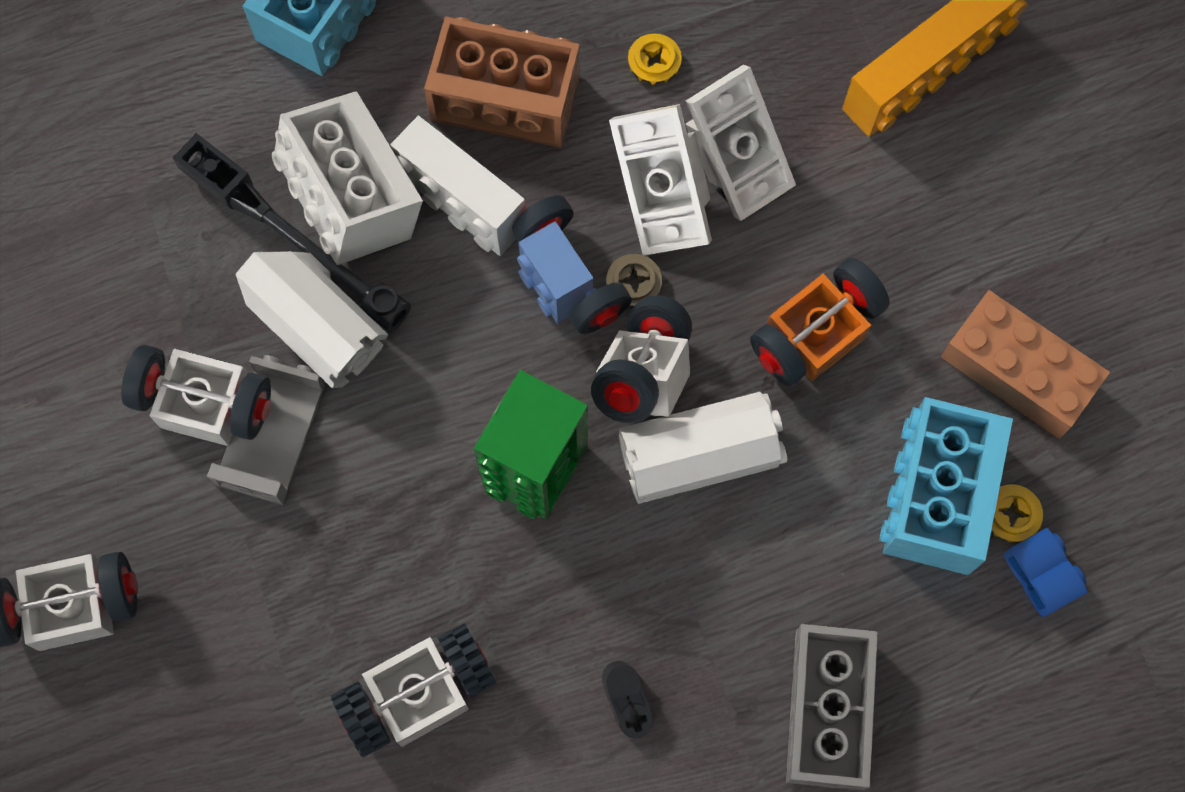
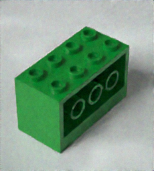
(532, 445)

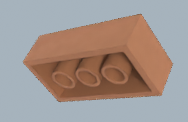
(1025, 364)

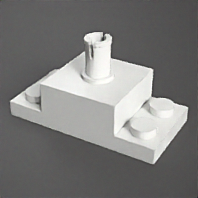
(739, 142)
(663, 179)

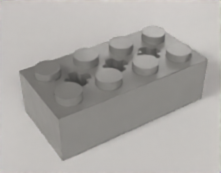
(851, 691)

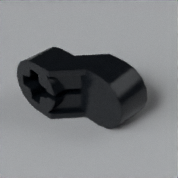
(632, 717)

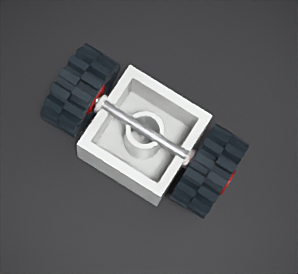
(413, 691)

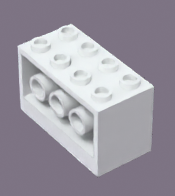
(346, 177)

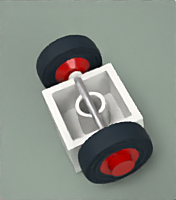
(646, 363)
(196, 394)
(67, 601)

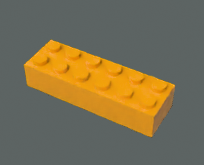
(926, 58)

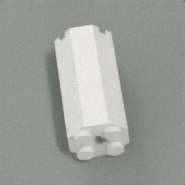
(702, 446)

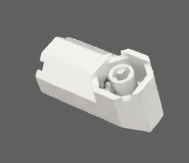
(310, 313)

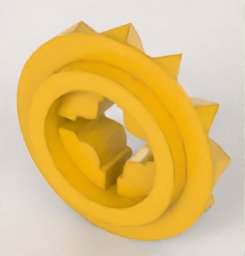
(650, 46)
(1026, 504)

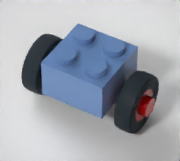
(558, 272)

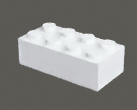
(459, 186)

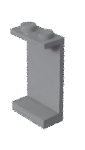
(269, 461)

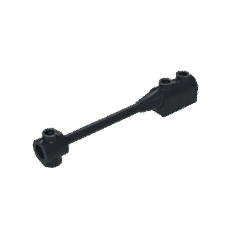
(236, 190)

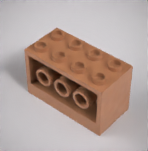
(503, 81)

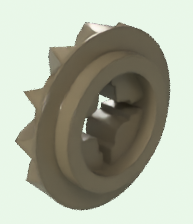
(644, 269)

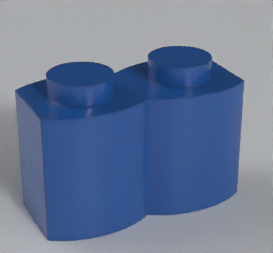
(1045, 572)

